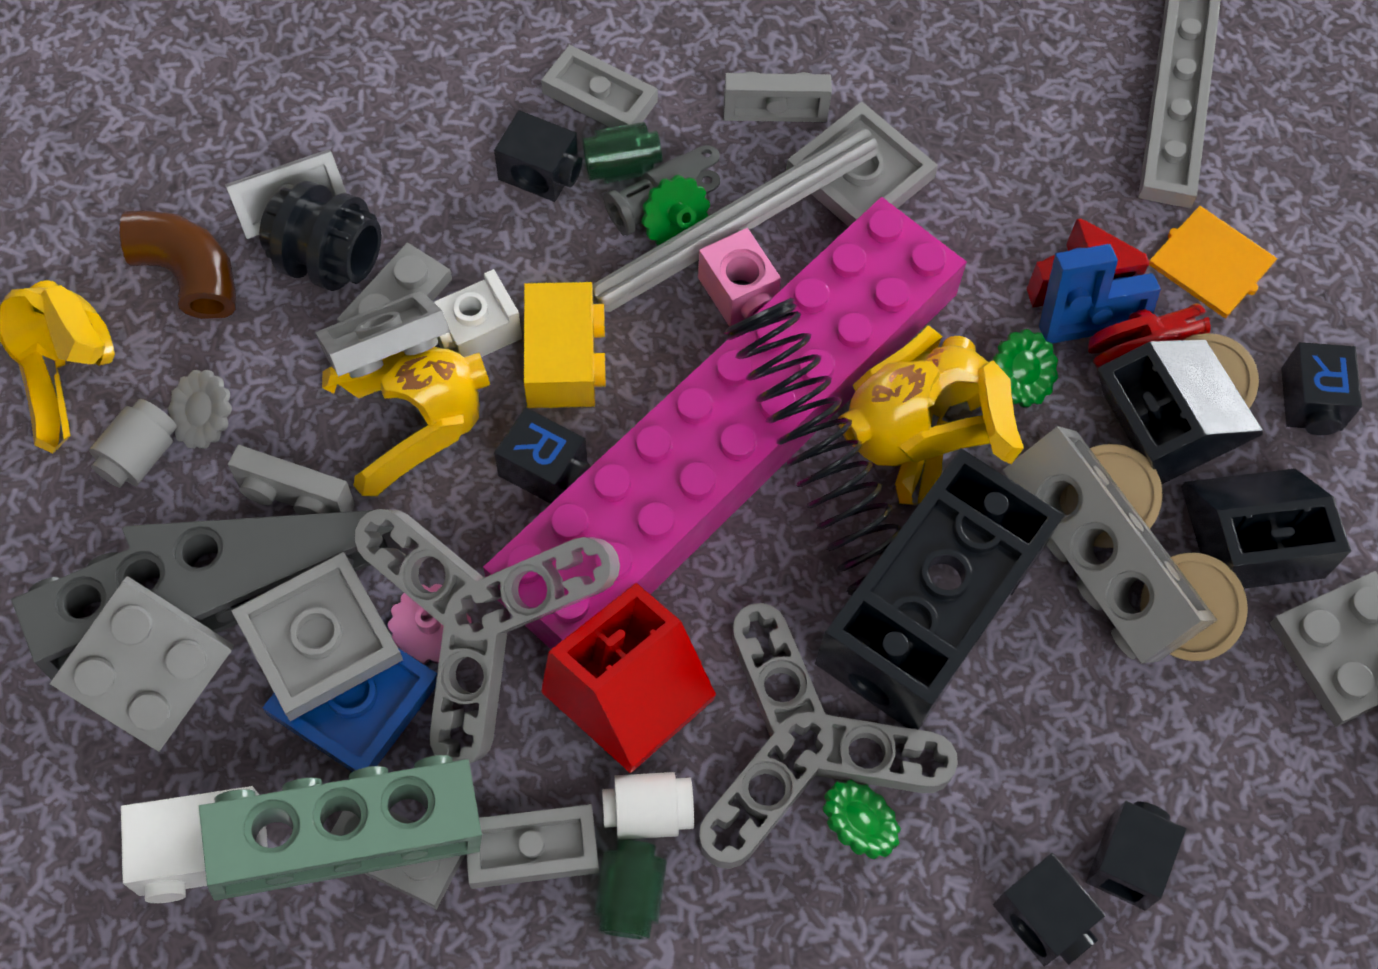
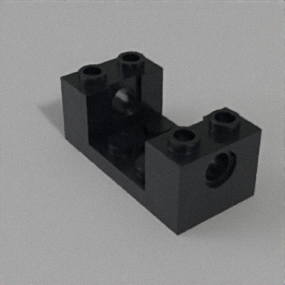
(902, 633)

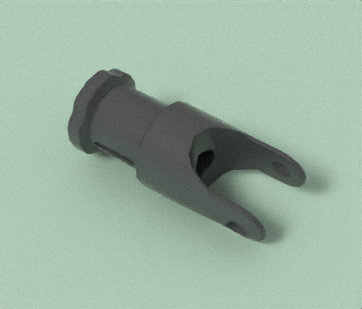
(626, 206)

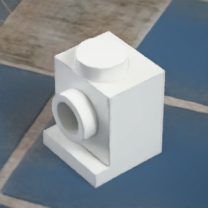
(480, 318)

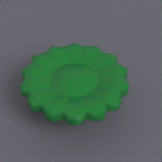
(673, 208)
(1029, 365)
(861, 819)

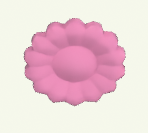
(416, 629)

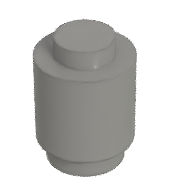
(132, 443)

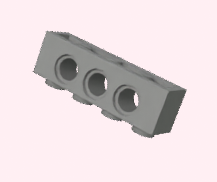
(1174, 607)

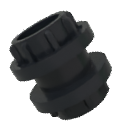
(320, 235)

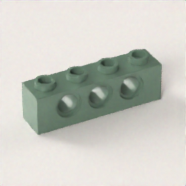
(243, 867)

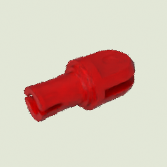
(1146, 327)

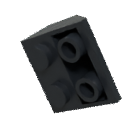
(1177, 405)
(1267, 526)

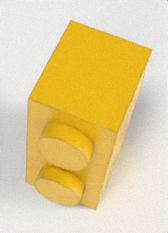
(560, 345)

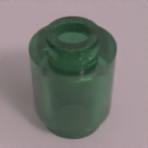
(621, 152)
(630, 890)

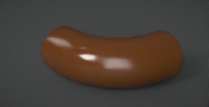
(186, 251)

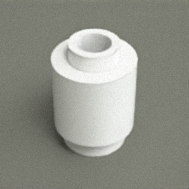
(649, 805)

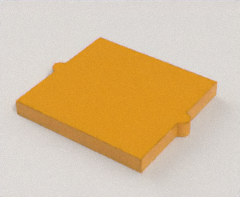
(1212, 261)

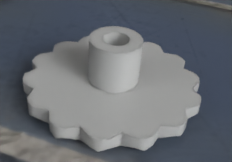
(200, 408)

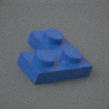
(1087, 298)

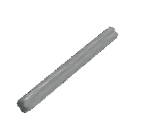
(741, 214)

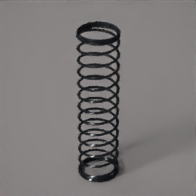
(776, 314)

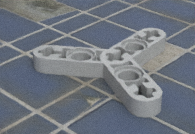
(454, 600)
(833, 743)

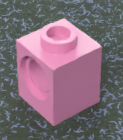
(733, 260)

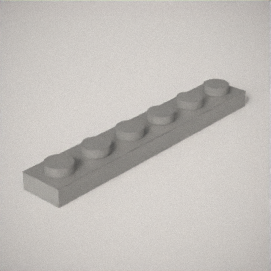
(1179, 102)

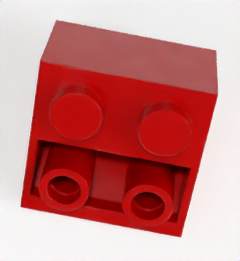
(628, 677)

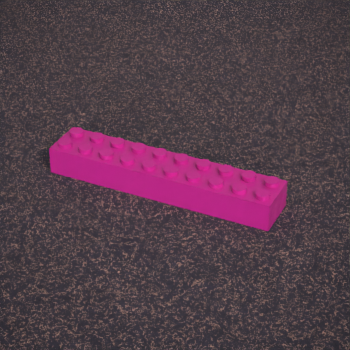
(710, 438)

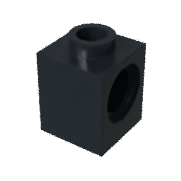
(538, 156)
(1050, 912)

